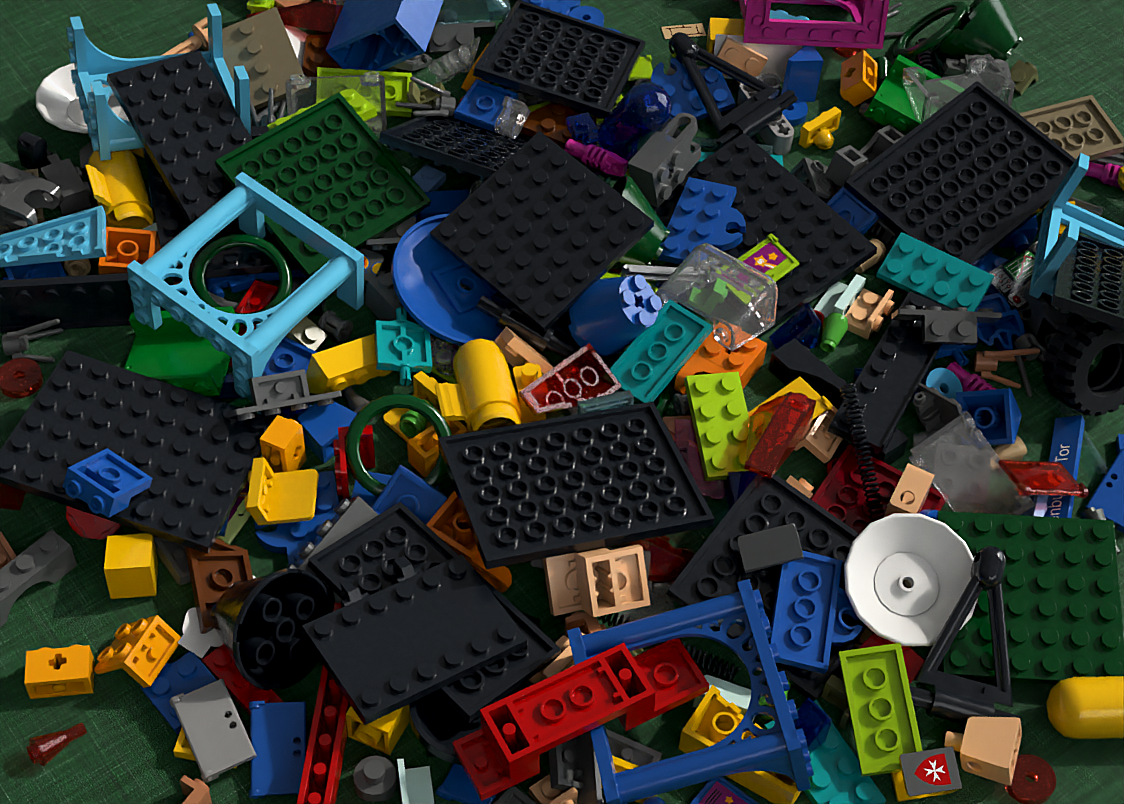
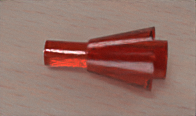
(47, 746)

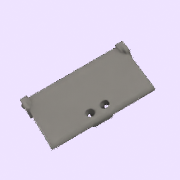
(214, 739)

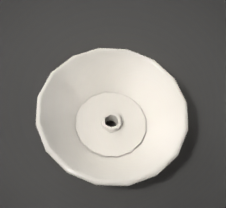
(60, 105)
(914, 550)

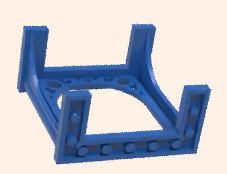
(773, 750)

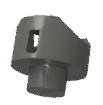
(375, 779)

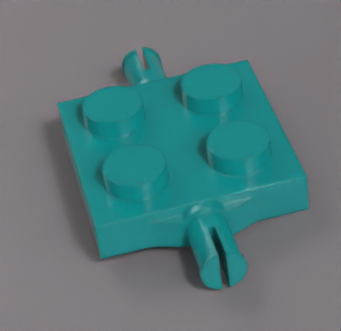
(402, 346)

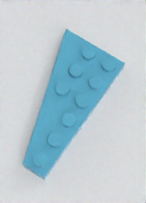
(60, 239)

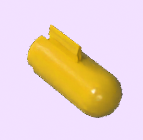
(120, 190)
(482, 389)
(1088, 707)

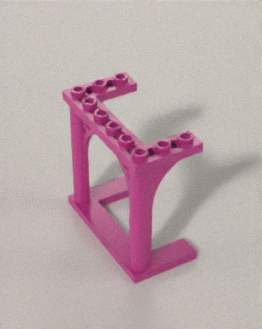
(864, 32)

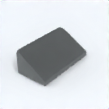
(770, 547)

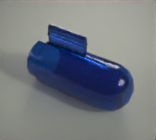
(635, 119)

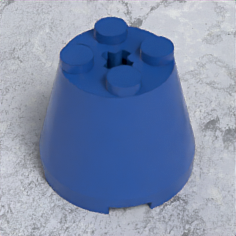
(613, 313)

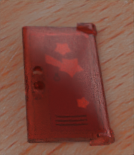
(1042, 478)

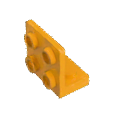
(140, 649)

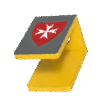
(926, 774)

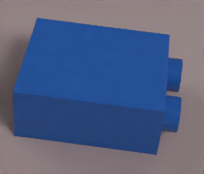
(382, 32)

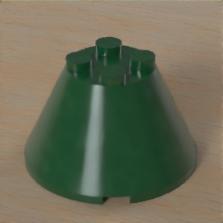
(984, 31)
(649, 245)

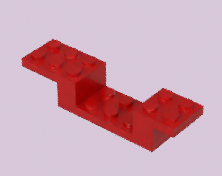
(572, 704)

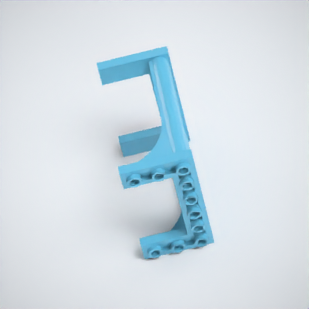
(92, 65)
(1053, 251)
(252, 350)

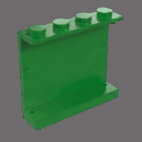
(891, 102)
(178, 355)

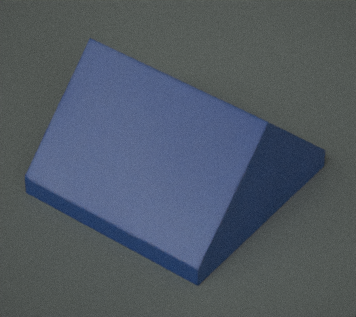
(803, 74)
(994, 413)

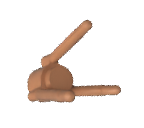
(988, 360)

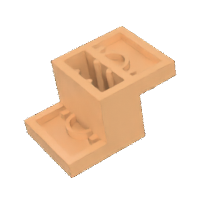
(597, 581)

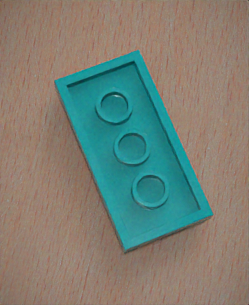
(934, 274)
(660, 352)
(838, 774)

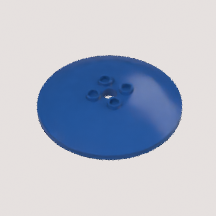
(430, 288)

